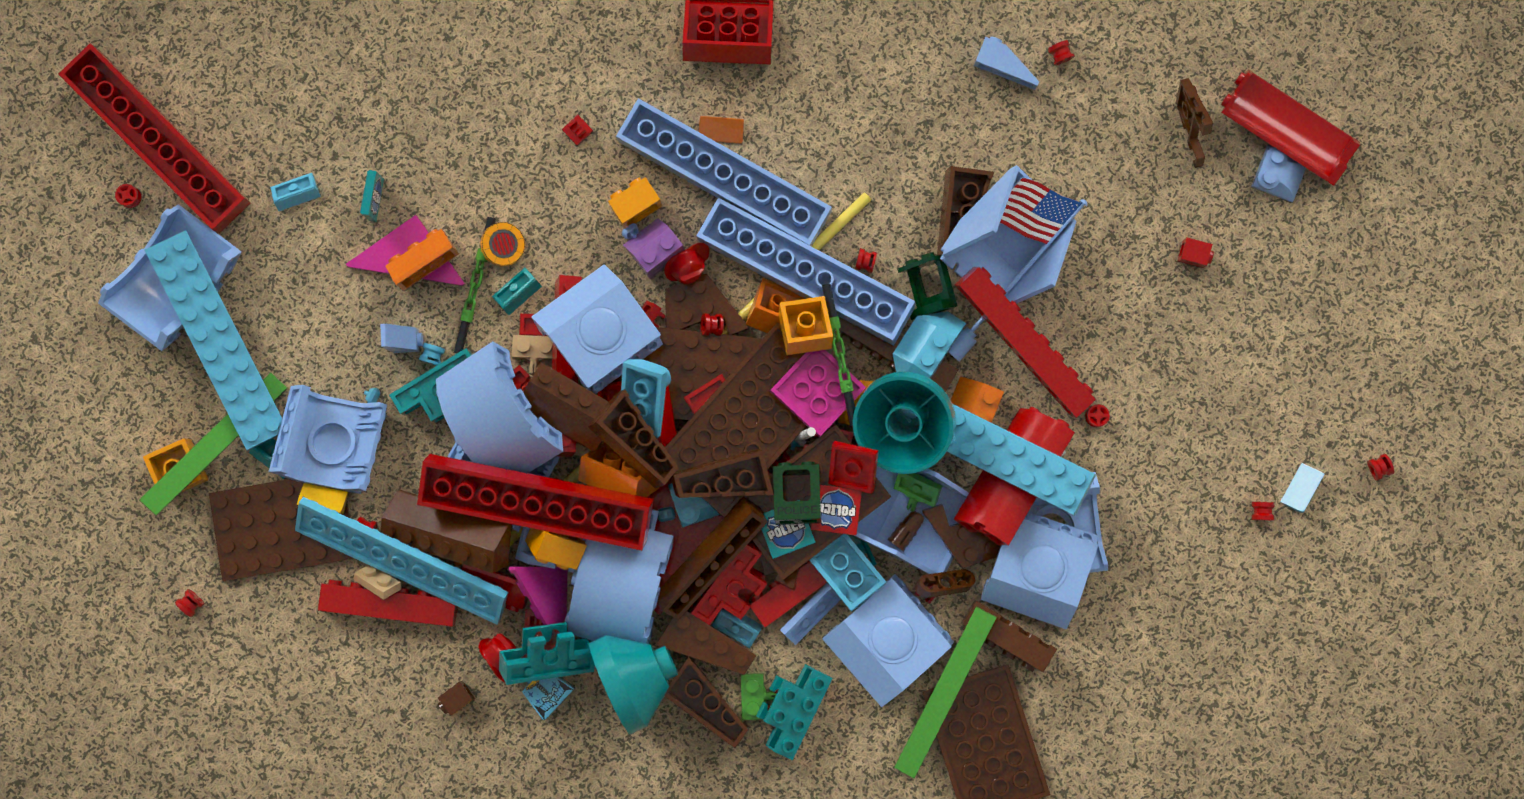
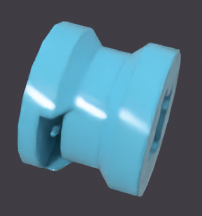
(432, 352)

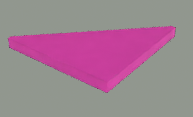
(397, 242)
(545, 590)

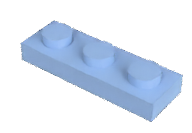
(810, 614)

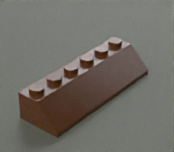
(447, 534)

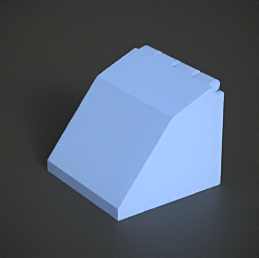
(987, 243)
(926, 549)

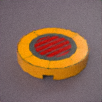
(502, 244)

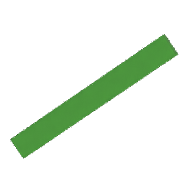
(199, 457)
(945, 692)

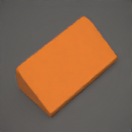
(722, 129)

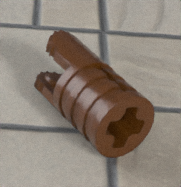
(906, 530)

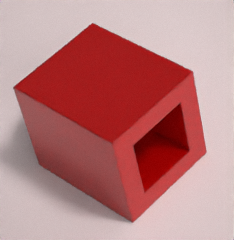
(1195, 253)

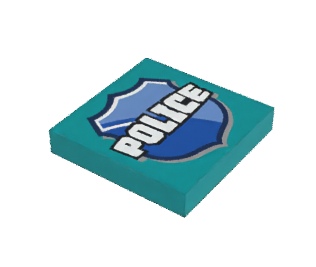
(372, 195)
(785, 538)

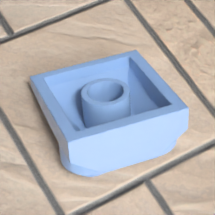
(1278, 174)

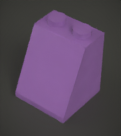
(654, 247)

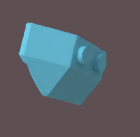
(927, 343)

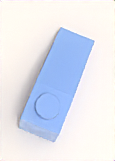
(1000, 60)
(400, 338)

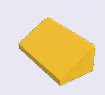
(327, 497)

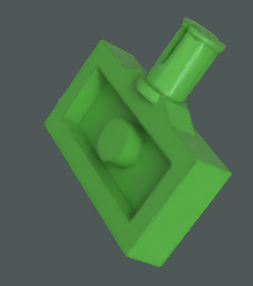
(918, 489)
(753, 695)

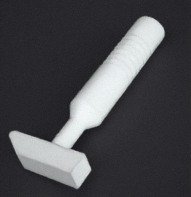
(805, 434)

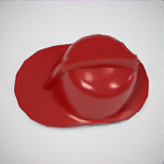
(688, 264)
(491, 649)

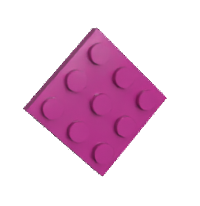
(814, 390)

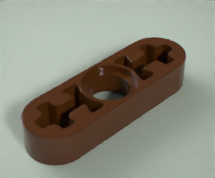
(951, 577)

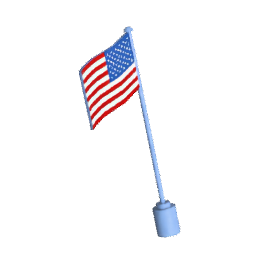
(1037, 215)

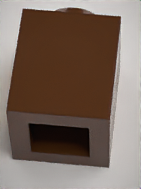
(455, 698)

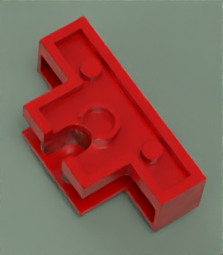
(732, 587)

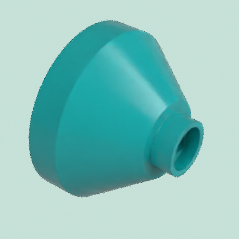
(904, 442)
(633, 678)

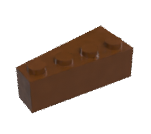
(961, 192)
(633, 440)
(731, 476)
(1015, 641)
(704, 642)
(703, 702)

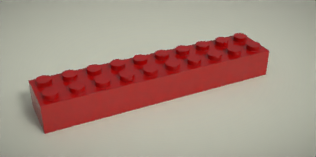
(154, 138)
(535, 501)

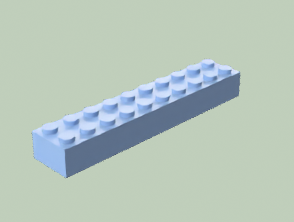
(722, 172)
(805, 270)

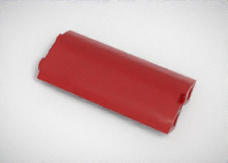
(1290, 126)
(998, 506)

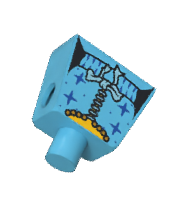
(547, 694)

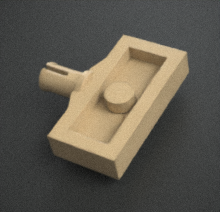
(532, 349)
(377, 581)

